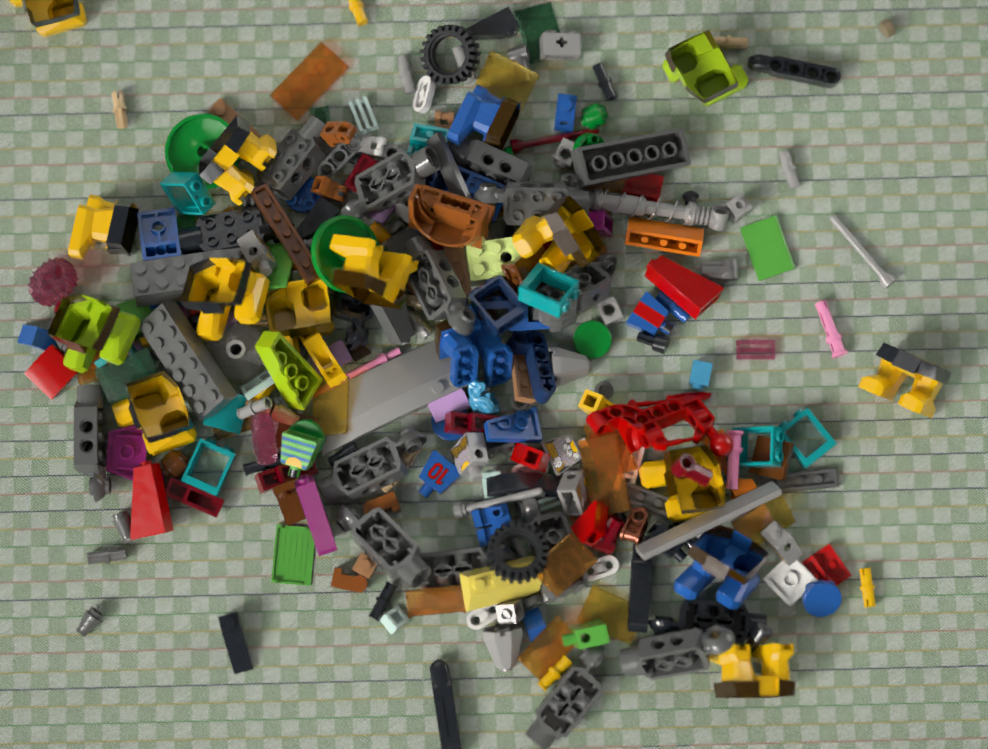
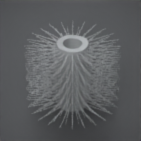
(234, 344)

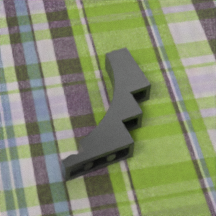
(396, 321)

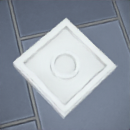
(789, 581)

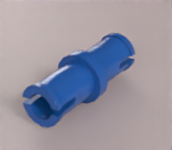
(672, 307)

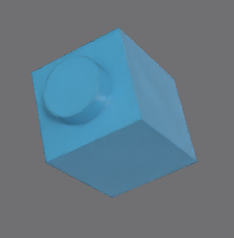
(700, 374)

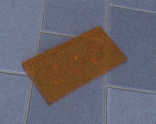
(309, 81)
(605, 472)

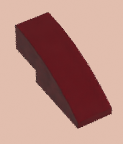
(461, 423)
(279, 475)
(193, 497)

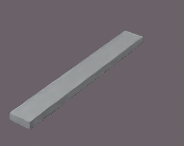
(708, 520)

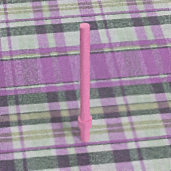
(382, 358)

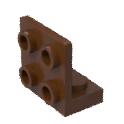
(289, 502)

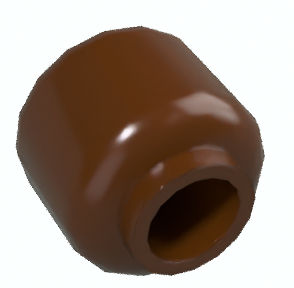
(174, 463)

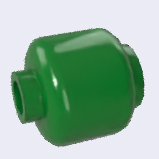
(594, 116)

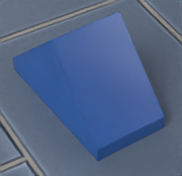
(35, 337)
(533, 623)

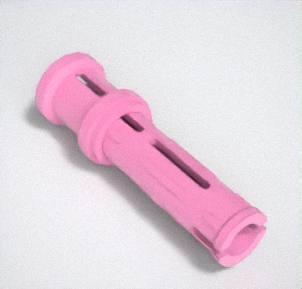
(833, 338)
(733, 459)

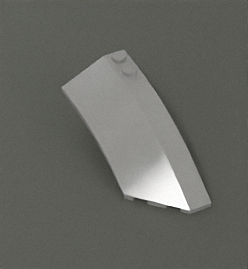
(393, 393)

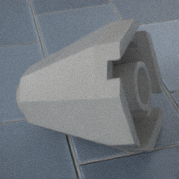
(568, 365)
(503, 644)

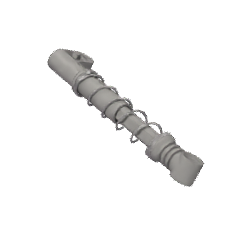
(692, 214)

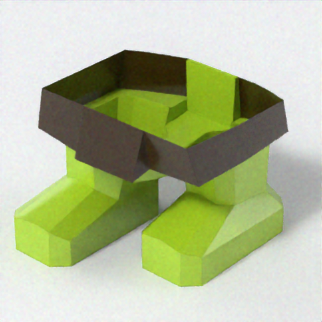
(704, 69)
(92, 327)

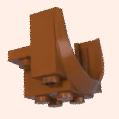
(455, 218)

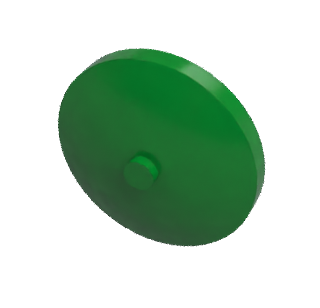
(190, 142)
(323, 257)

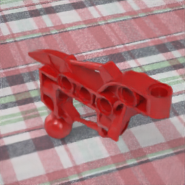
(644, 427)

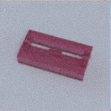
(755, 350)

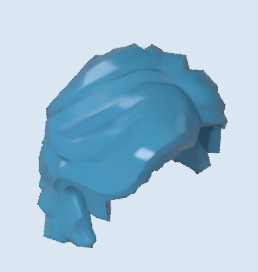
(481, 401)

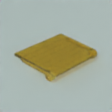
(507, 78)
(332, 407)
(760, 517)
(609, 609)

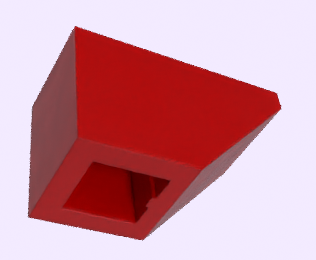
(530, 457)
(592, 523)

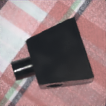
(676, 551)

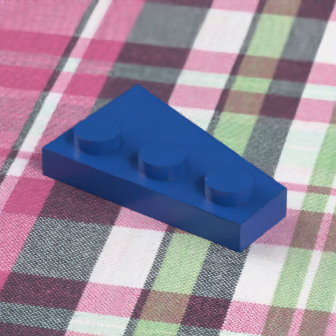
(515, 428)

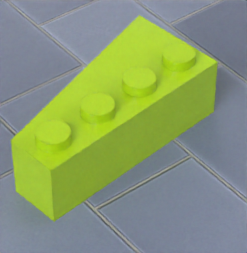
(288, 369)

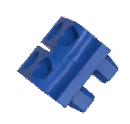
(489, 516)

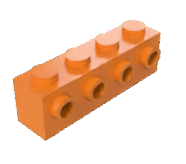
(664, 236)

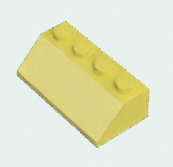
(485, 589)

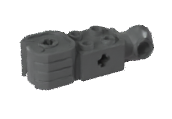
(593, 286)
(554, 528)

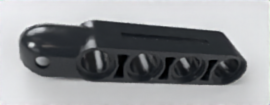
(764, 63)
(639, 592)
(444, 705)

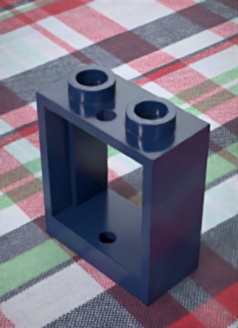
(508, 320)

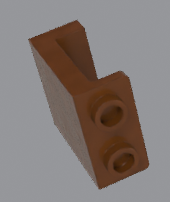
(519, 269)

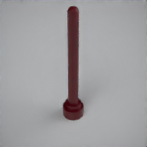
(519, 145)

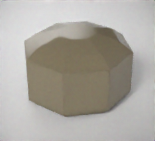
(887, 28)

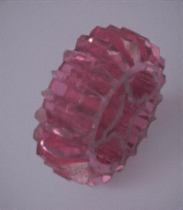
(52, 281)
(263, 439)

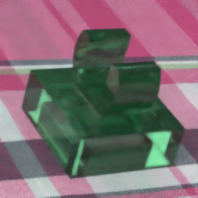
(321, 113)

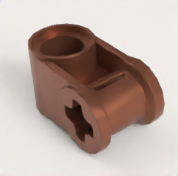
(635, 529)

